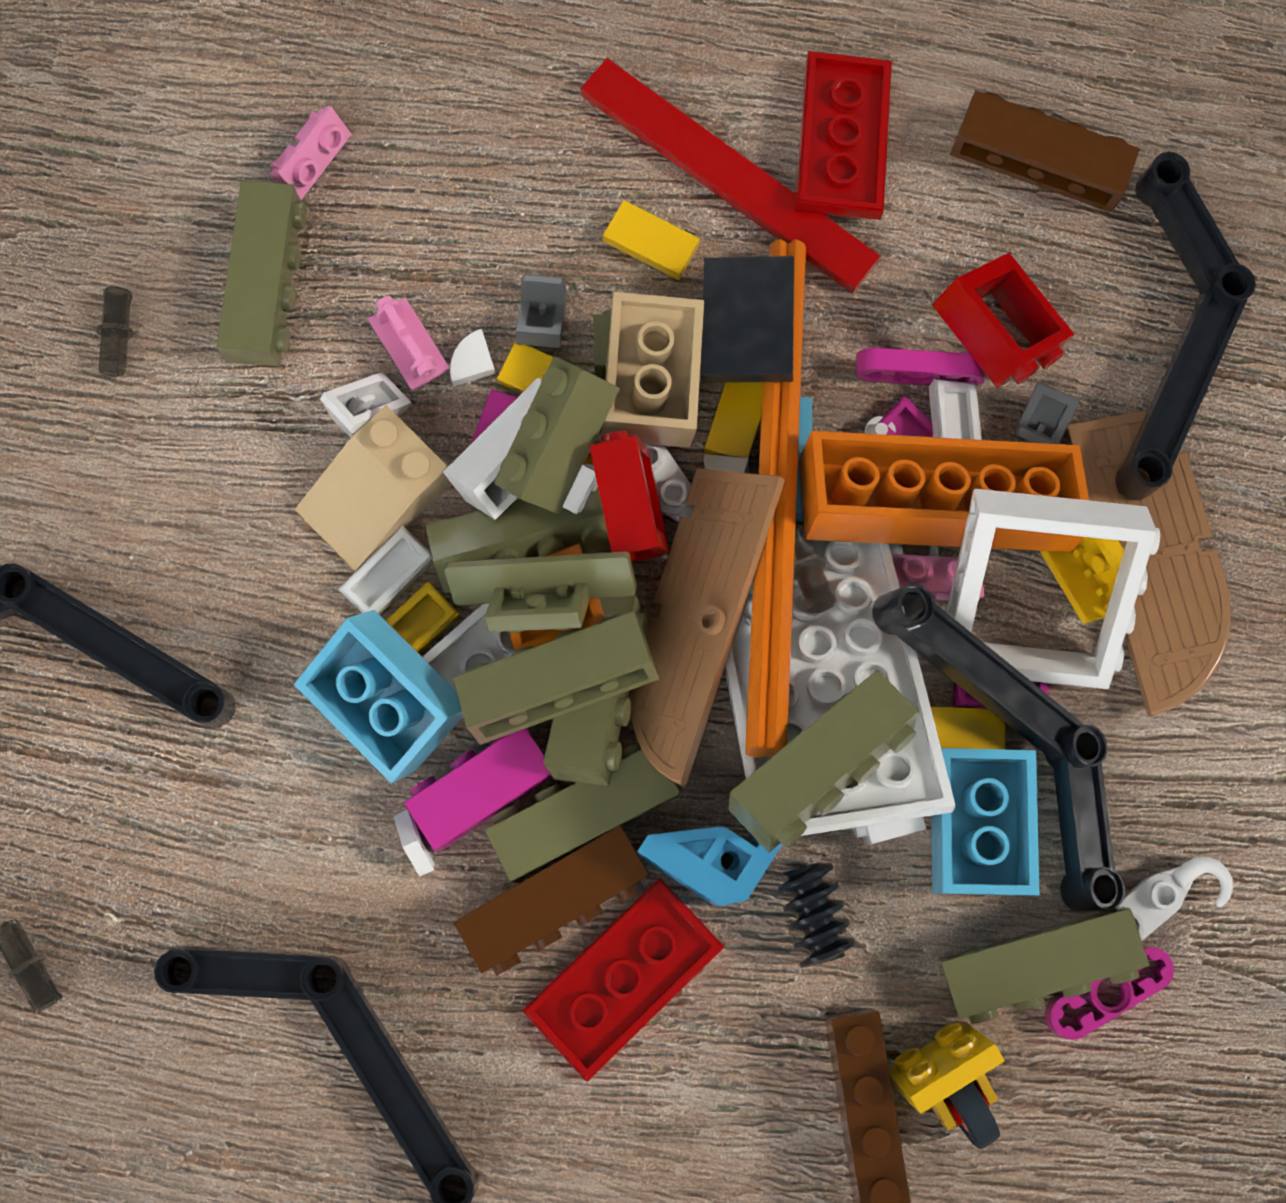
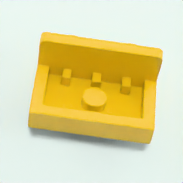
(1087, 575)

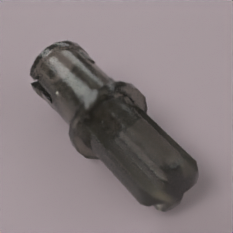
(114, 331)
(810, 574)
(27, 967)

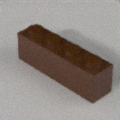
(1045, 151)
(550, 900)
(867, 1107)

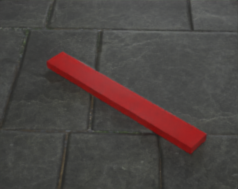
(728, 174)

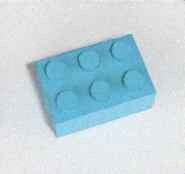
(381, 695)
(993, 831)

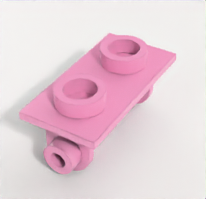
(317, 146)
(407, 342)
(931, 572)

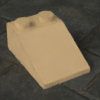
(656, 366)
(373, 488)

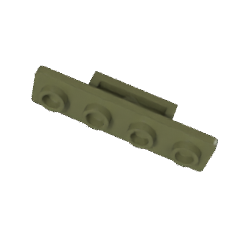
(540, 590)

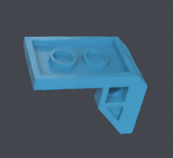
(695, 862)

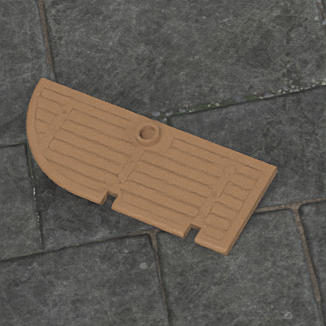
(1186, 605)
(700, 612)

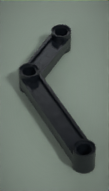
(1207, 331)
(112, 646)
(1068, 744)
(357, 1033)

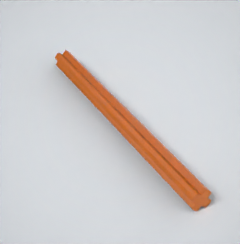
(775, 570)

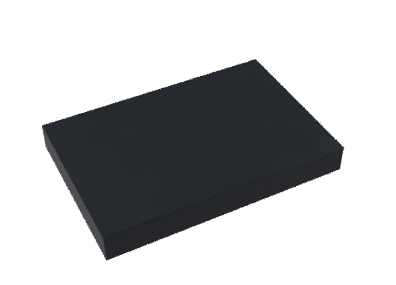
(748, 319)

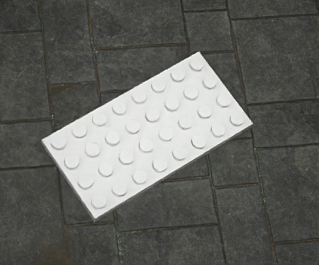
(830, 659)

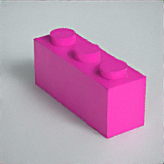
(477, 788)

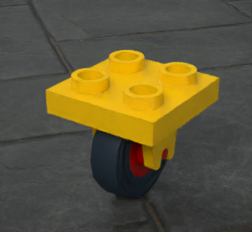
(952, 1080)

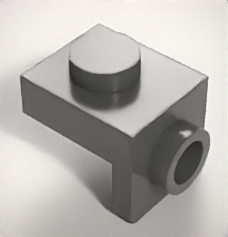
(541, 311)
(1046, 415)

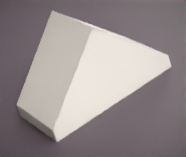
(359, 401)

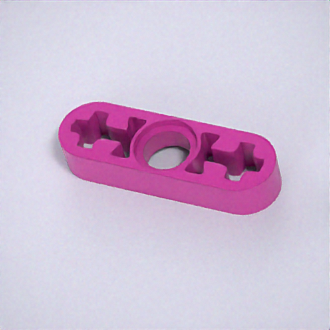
(916, 367)
(1086, 1021)

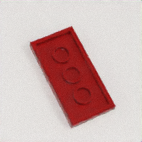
(844, 135)
(623, 979)

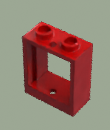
(983, 333)
(629, 496)

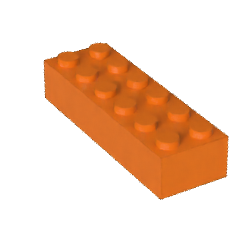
(924, 486)

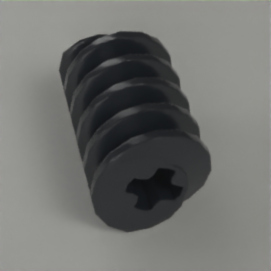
(816, 914)

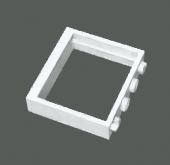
(1067, 517)

